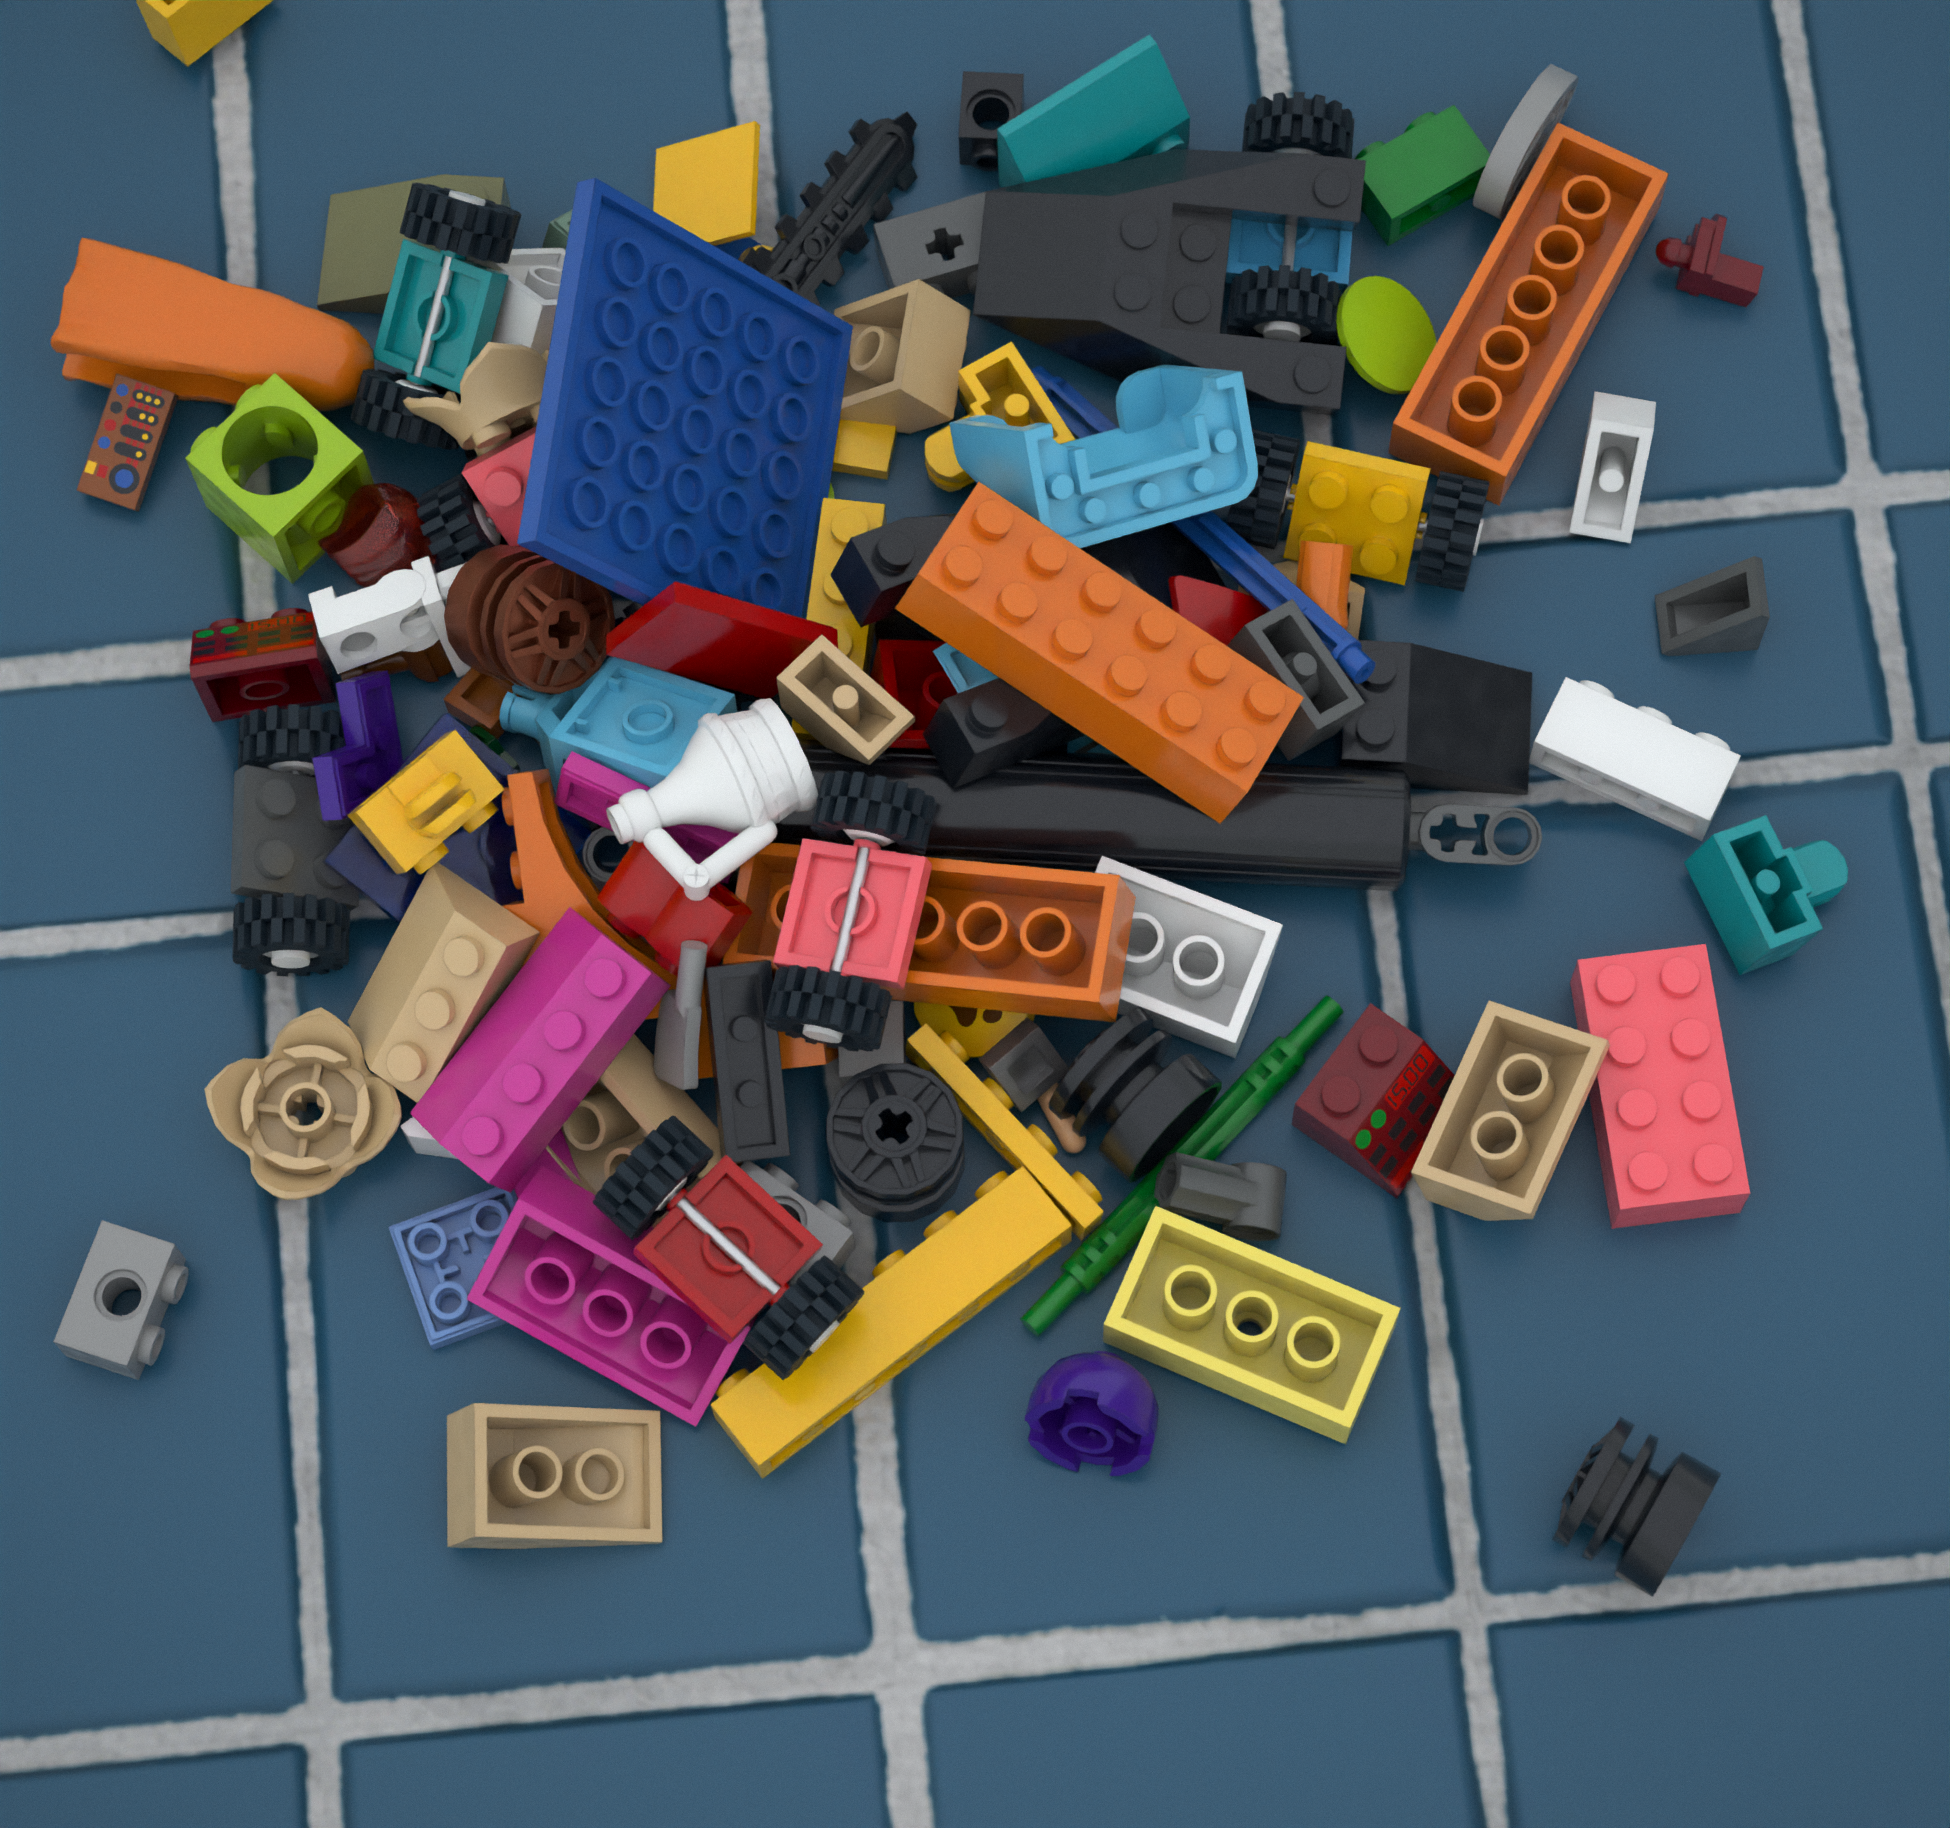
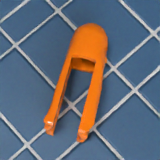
(199, 332)

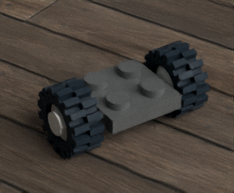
(281, 847)

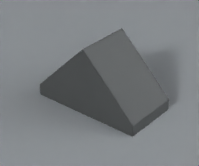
(1715, 612)

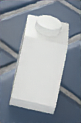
(1613, 467)

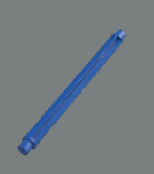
(1221, 542)

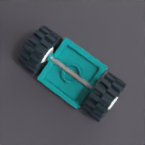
(436, 308)

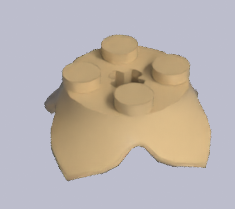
(497, 398)
(310, 1062)

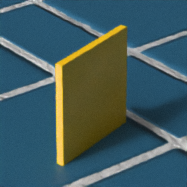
(711, 183)

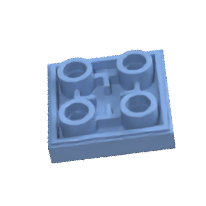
(443, 1259)

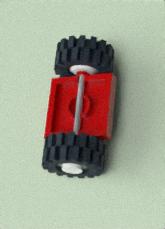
(727, 1247)

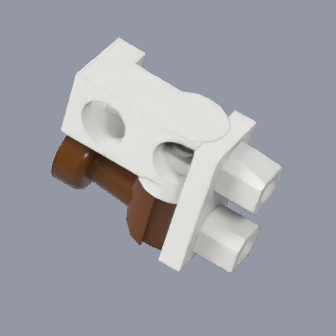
(390, 625)

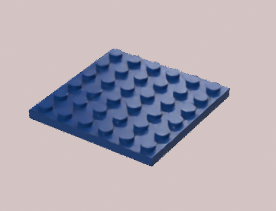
(681, 415)

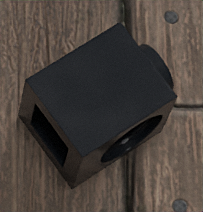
(982, 99)

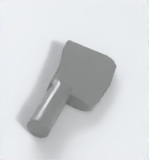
(680, 1021)

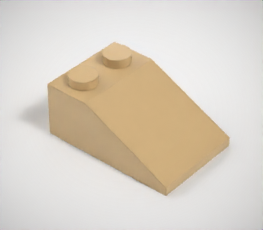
(553, 1477)

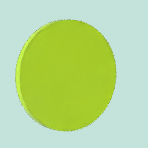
(1384, 333)

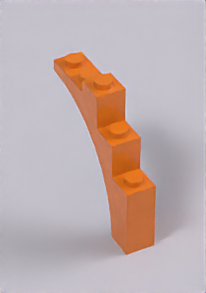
(555, 880)

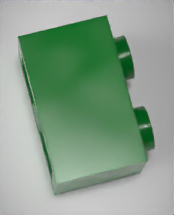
(1421, 173)

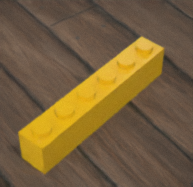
(898, 1319)

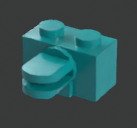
(1764, 893)

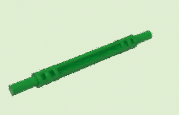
(1204, 1140)

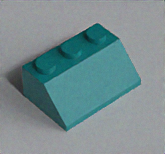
(1100, 119)

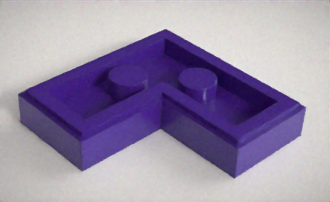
(371, 749)

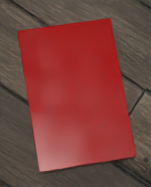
(715, 639)

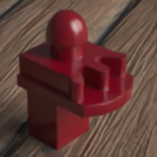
(1708, 270)

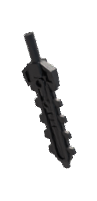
(840, 207)

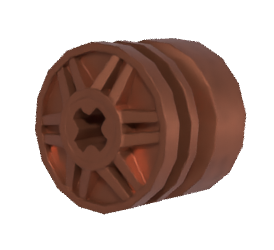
(528, 620)

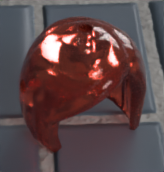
(378, 534)

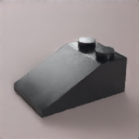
(1441, 720)

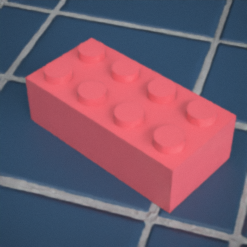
(1663, 1088)

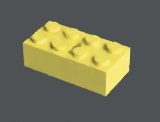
(1197, 1287)

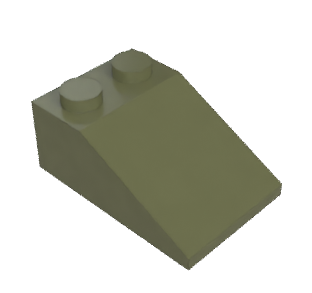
(366, 239)

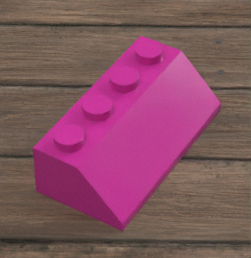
(539, 1051)
(581, 1289)

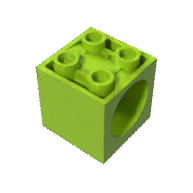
(268, 425)

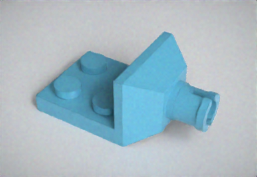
(620, 718)

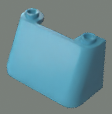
(1176, 454)

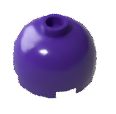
(1094, 1413)

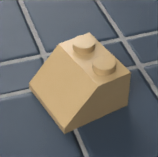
(904, 357)

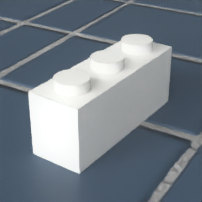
(1634, 757)

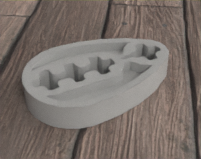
(1524, 140)

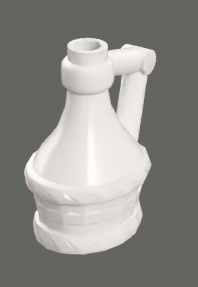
(735, 776)

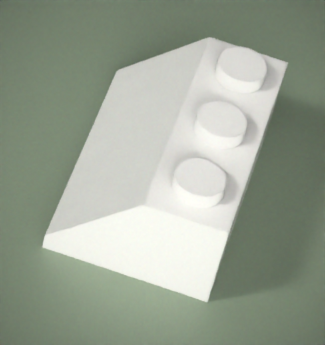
(1193, 960)

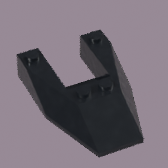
(1133, 263)
(995, 721)

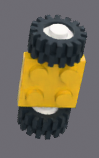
(1363, 504)

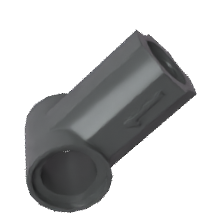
(1239, 1196)

